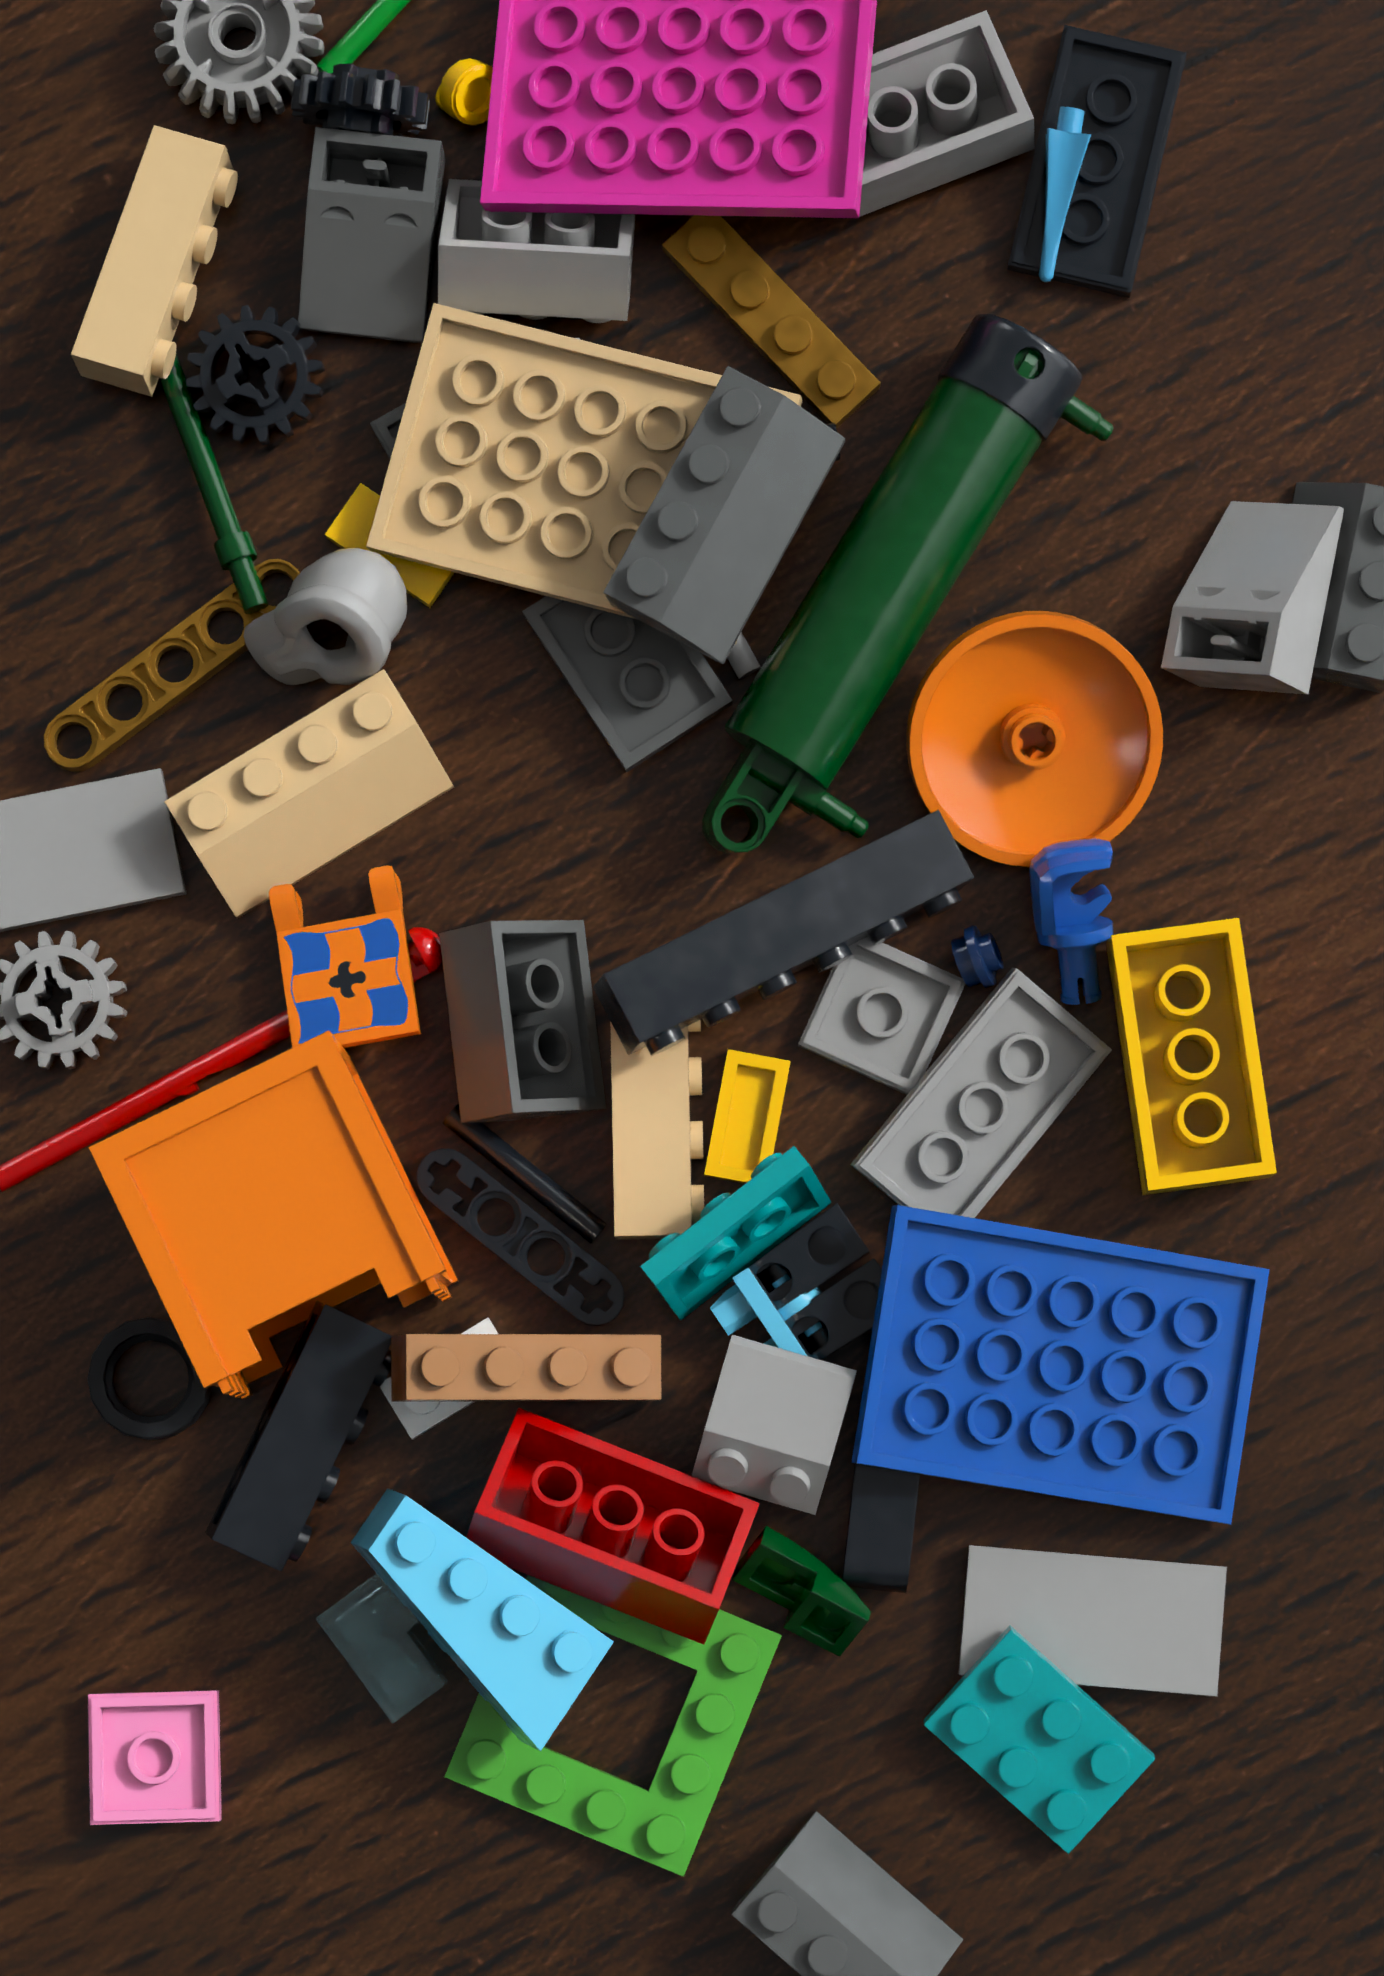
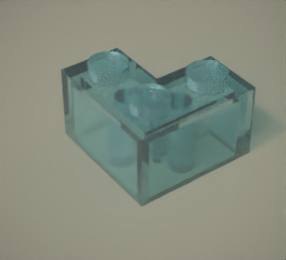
(377, 1642)

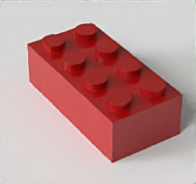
(611, 1525)

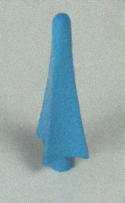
(1064, 158)

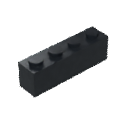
(300, 1437)

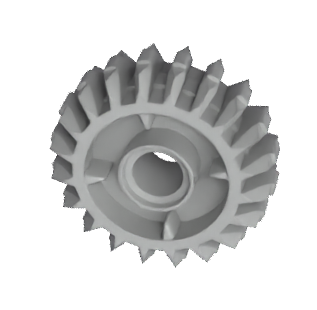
(237, 76)

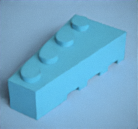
(496, 1626)

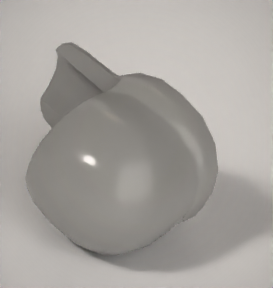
(345, 587)

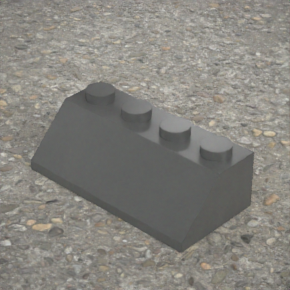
(724, 515)

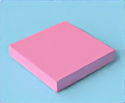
(154, 1757)

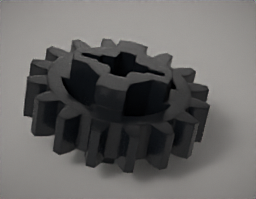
(360, 101)
(228, 388)

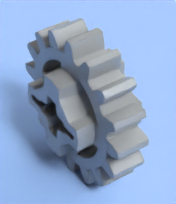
(85, 995)

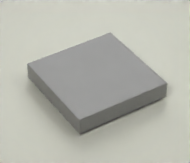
(882, 1014)

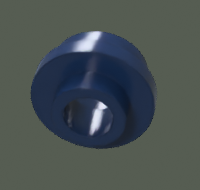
(977, 957)

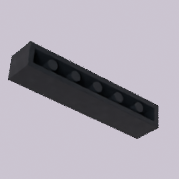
(783, 933)

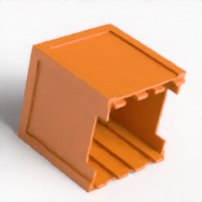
(268, 1203)

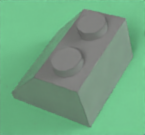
(773, 1424)

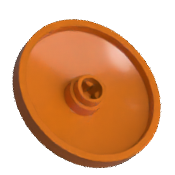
(1034, 735)

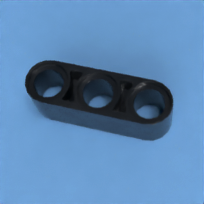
(880, 1528)

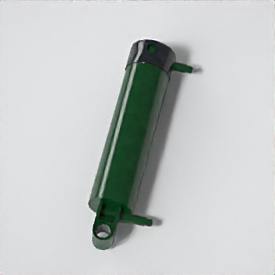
(893, 574)

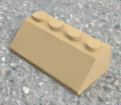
(310, 793)

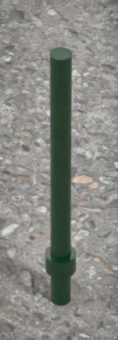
(233, 545)

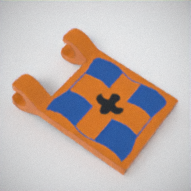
(348, 971)

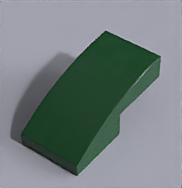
(817, 1599)

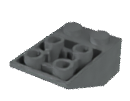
(370, 234)

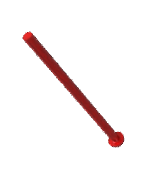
(424, 959)

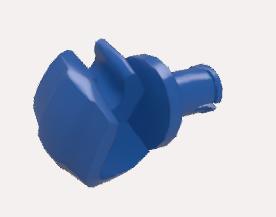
(1068, 919)

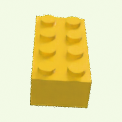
(1191, 1056)

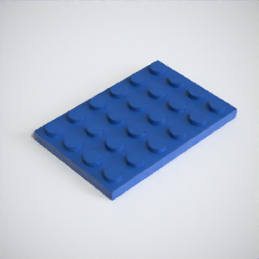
(1060, 1365)

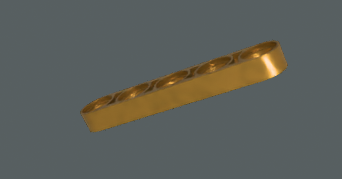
(143, 675)

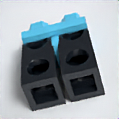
(787, 1296)

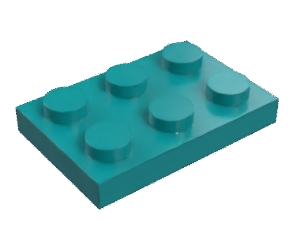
(735, 1231)
(1039, 1739)

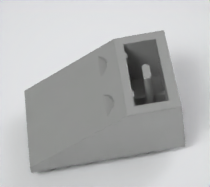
(1256, 599)

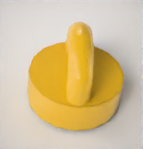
(466, 91)

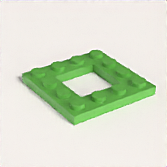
(653, 1823)

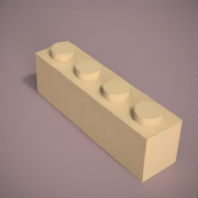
(154, 261)
(655, 1139)

